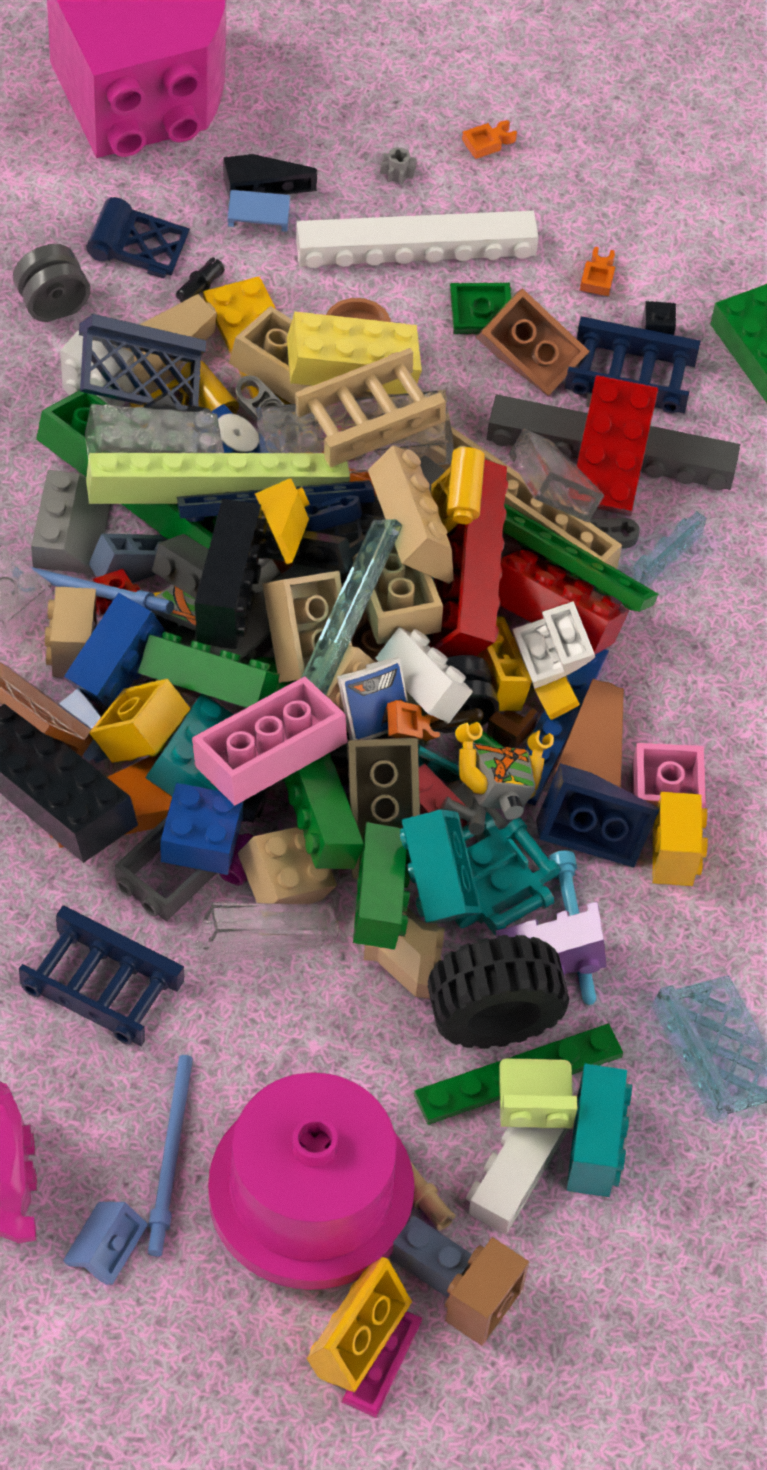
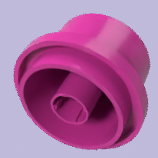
(310, 1183)

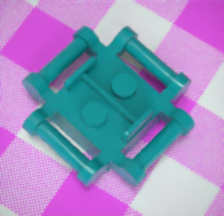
(504, 875)

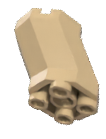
(413, 955)

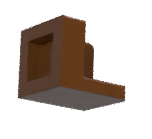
(511, 727)

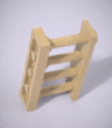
(380, 431)

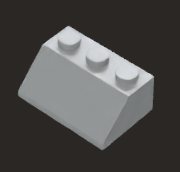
(67, 524)

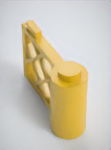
(211, 390)
(460, 488)

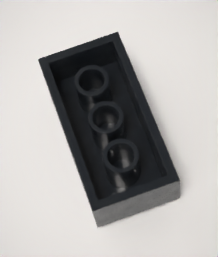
(230, 574)

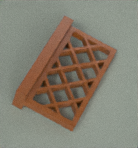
(42, 711)

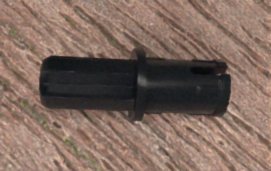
(201, 279)

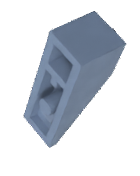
(126, 551)

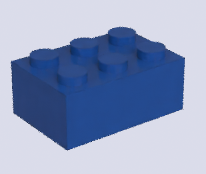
(113, 651)

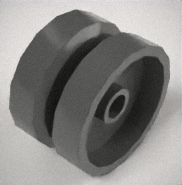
(51, 282)

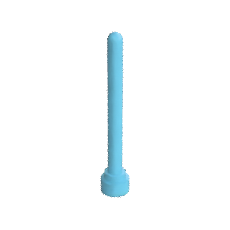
(568, 865)

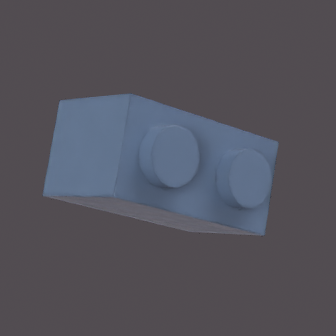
(429, 1255)

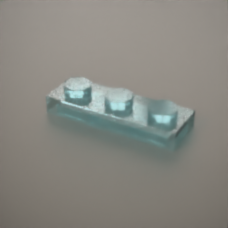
(669, 548)

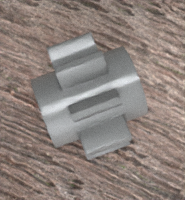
(398, 165)

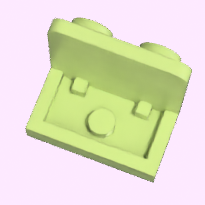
(536, 1093)

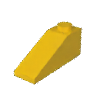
(285, 515)
(507, 669)

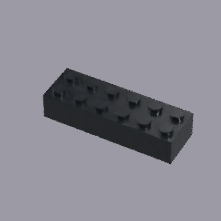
(60, 789)

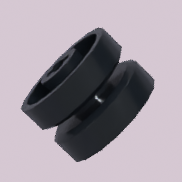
(480, 682)

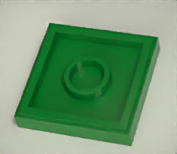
(476, 305)

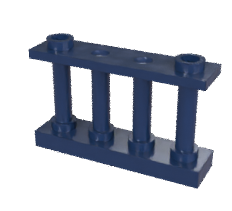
(639, 342)
(102, 944)

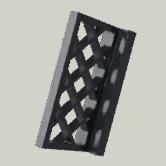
(327, 547)

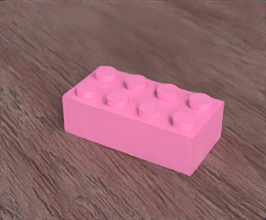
(269, 740)

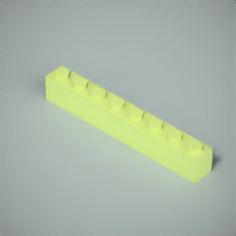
(165, 476)

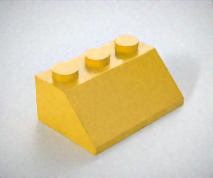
(360, 1326)

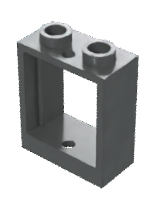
(151, 900)

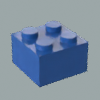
(201, 829)

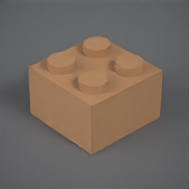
(485, 1290)

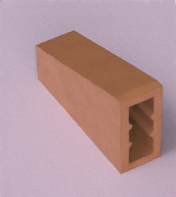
(597, 733)

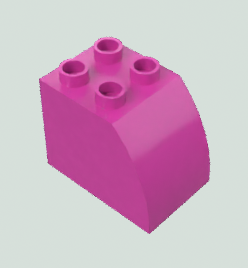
(139, 68)

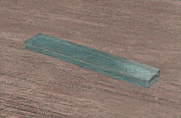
(351, 603)

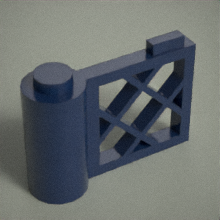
(113, 234)

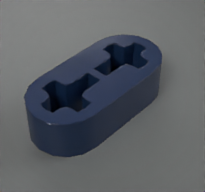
(333, 512)

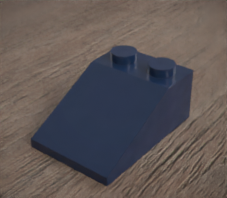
(595, 816)

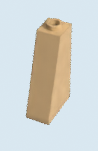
(188, 318)

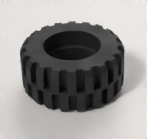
(498, 991)

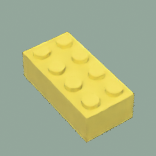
(334, 345)

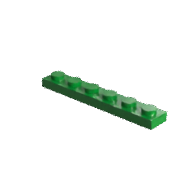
(578, 561)
(483, 1085)

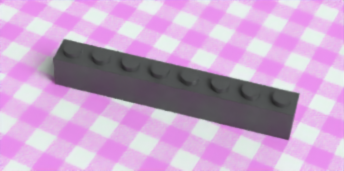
(667, 451)

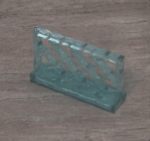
(693, 1049)

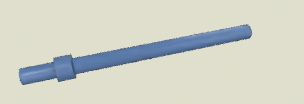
(141, 597)
(160, 1216)

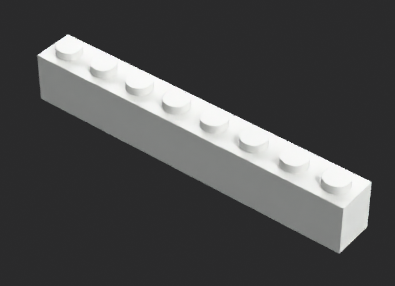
(416, 238)

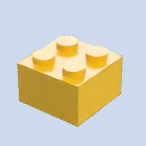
(140, 721)
(679, 839)

